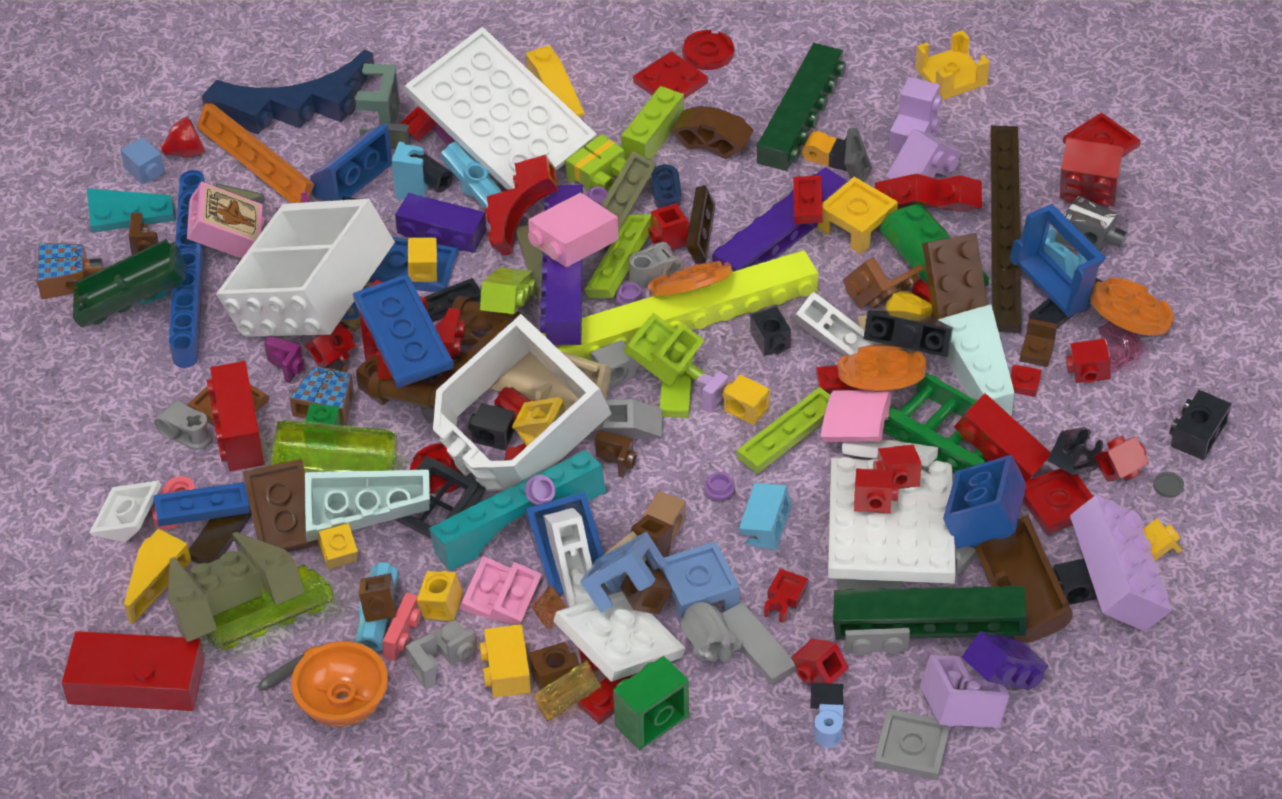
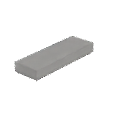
(759, 644)

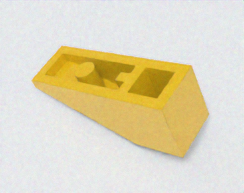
(550, 71)
(151, 571)

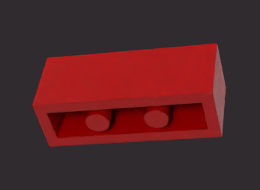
(1000, 435)

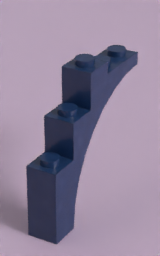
(292, 104)

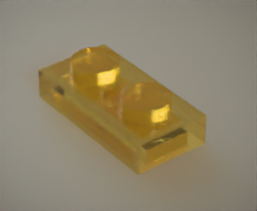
(567, 690)

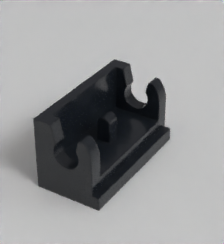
(1072, 452)

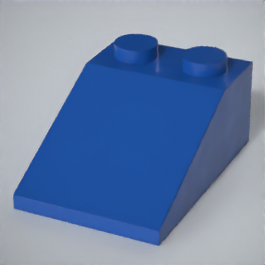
(537, 528)

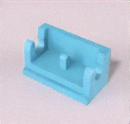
(408, 171)
(1062, 256)
(766, 515)

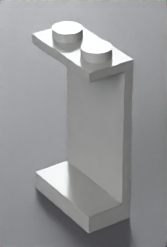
(874, 640)

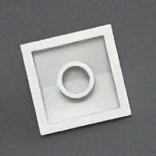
(125, 511)

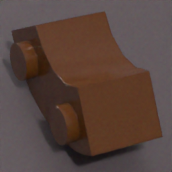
(712, 130)

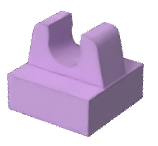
(711, 390)

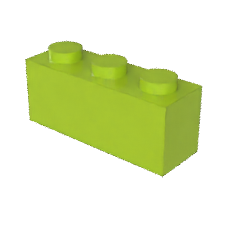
(653, 123)
(507, 290)

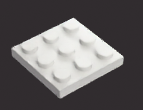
(619, 637)

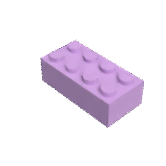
(1120, 563)

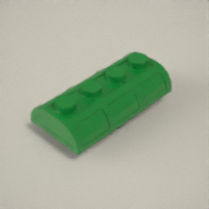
(909, 229)

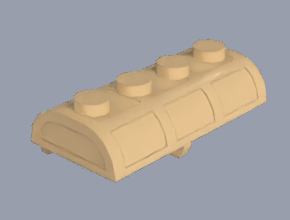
(538, 383)

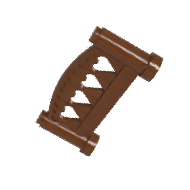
(424, 393)

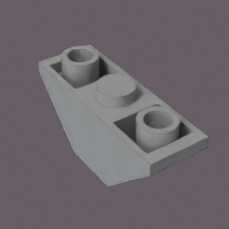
(631, 420)

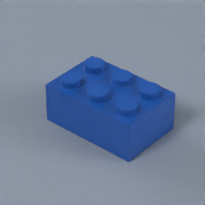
(985, 502)

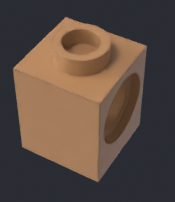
(668, 509)

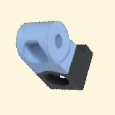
(829, 721)

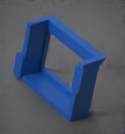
(1067, 293)

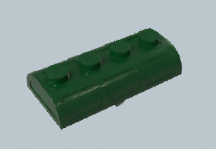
(127, 283)

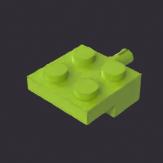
(665, 350)

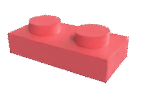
(398, 633)

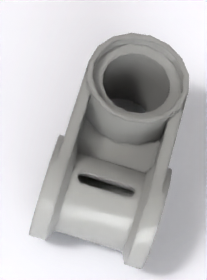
(653, 263)
(184, 425)

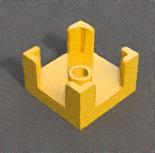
(953, 68)
(857, 210)

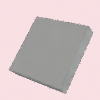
(911, 744)

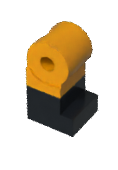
(825, 150)

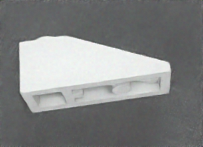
(830, 325)
(570, 553)

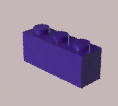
(446, 222)
(1005, 661)

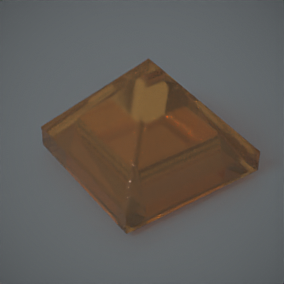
(547, 606)

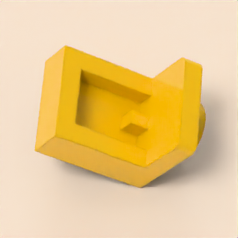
(1162, 538)

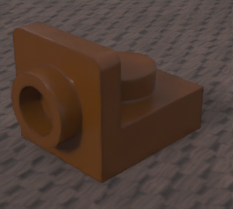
(139, 234)
(1038, 343)
(616, 448)
(377, 597)

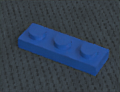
(201, 504)

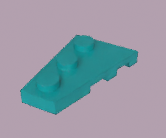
(113, 208)

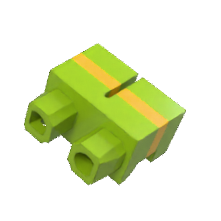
(596, 163)

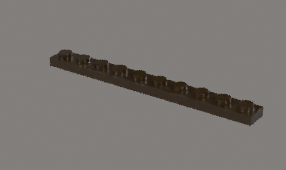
(1005, 227)

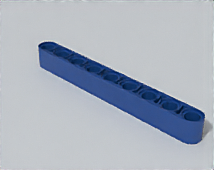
(187, 297)

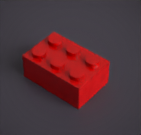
(1090, 172)
(235, 416)

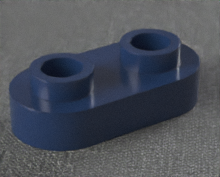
(666, 186)

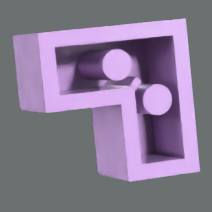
(917, 110)
(924, 156)
(962, 697)

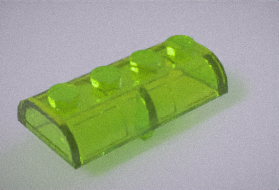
(334, 447)
(261, 613)

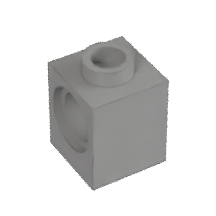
(621, 365)

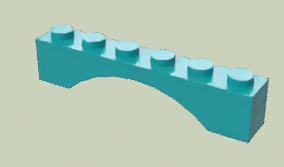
(467, 533)

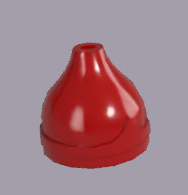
(183, 140)

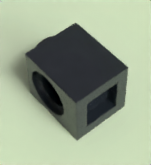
(770, 331)
(492, 426)
(1075, 581)

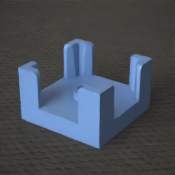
(624, 559)
(700, 577)

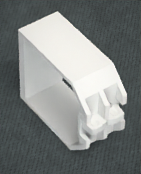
(487, 368)

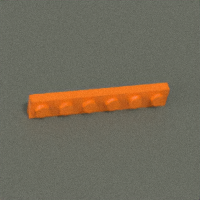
(254, 154)

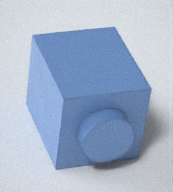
(142, 161)

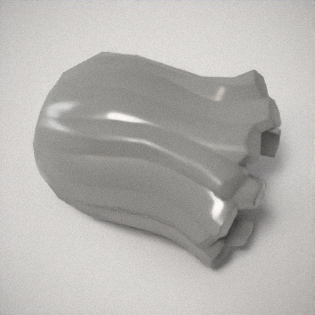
(709, 633)

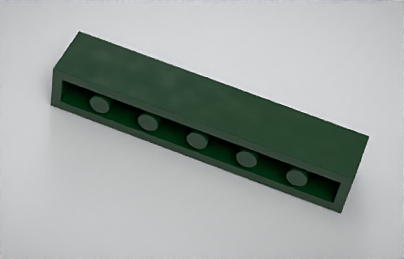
(800, 107)
(933, 611)

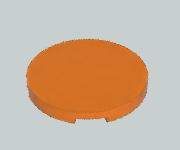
(690, 278)
(1131, 307)
(881, 368)

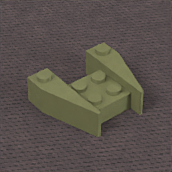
(230, 582)

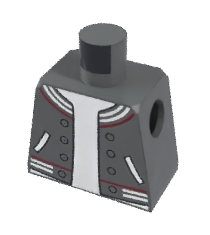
(1094, 223)

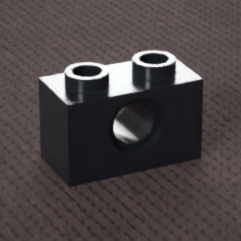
(1200, 424)

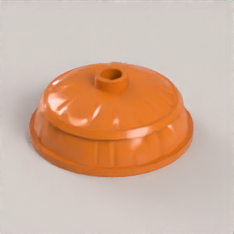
(339, 671)

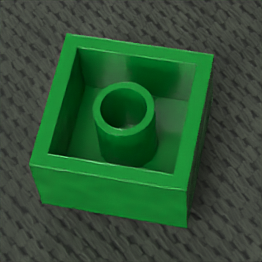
(651, 702)

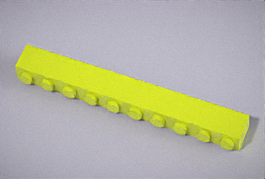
(739, 294)

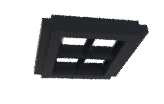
(469, 498)

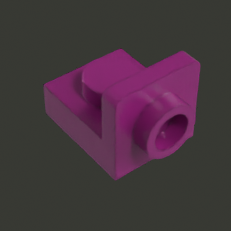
(285, 355)

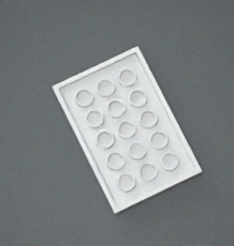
(497, 108)
(892, 546)

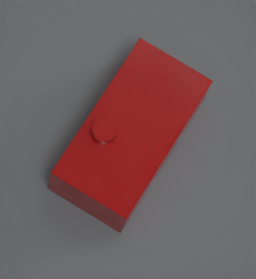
(133, 671)

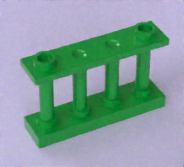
(907, 430)

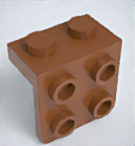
(870, 286)

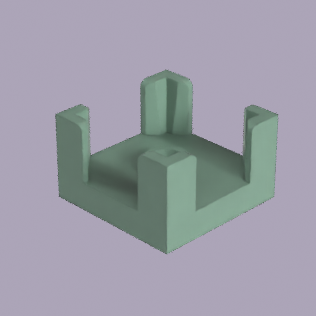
(385, 101)

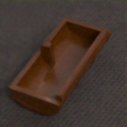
(1023, 562)

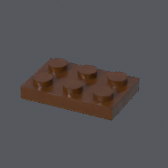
(954, 275)
(278, 504)

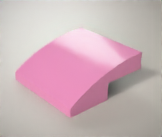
(856, 416)
(500, 591)

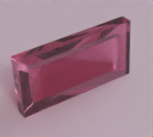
(1121, 345)

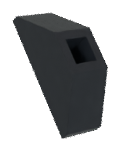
(909, 331)

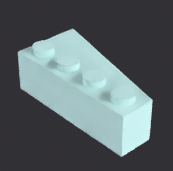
(979, 356)
(362, 498)

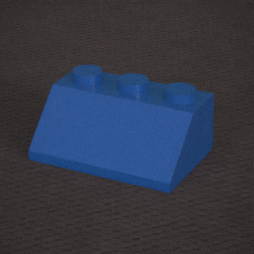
(354, 166)

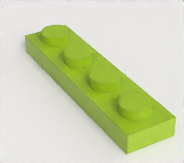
(617, 258)
(784, 432)

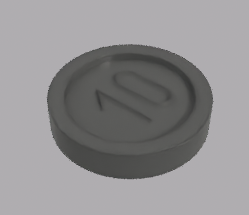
(1168, 484)

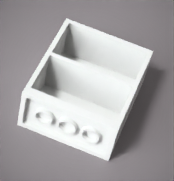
(305, 268)

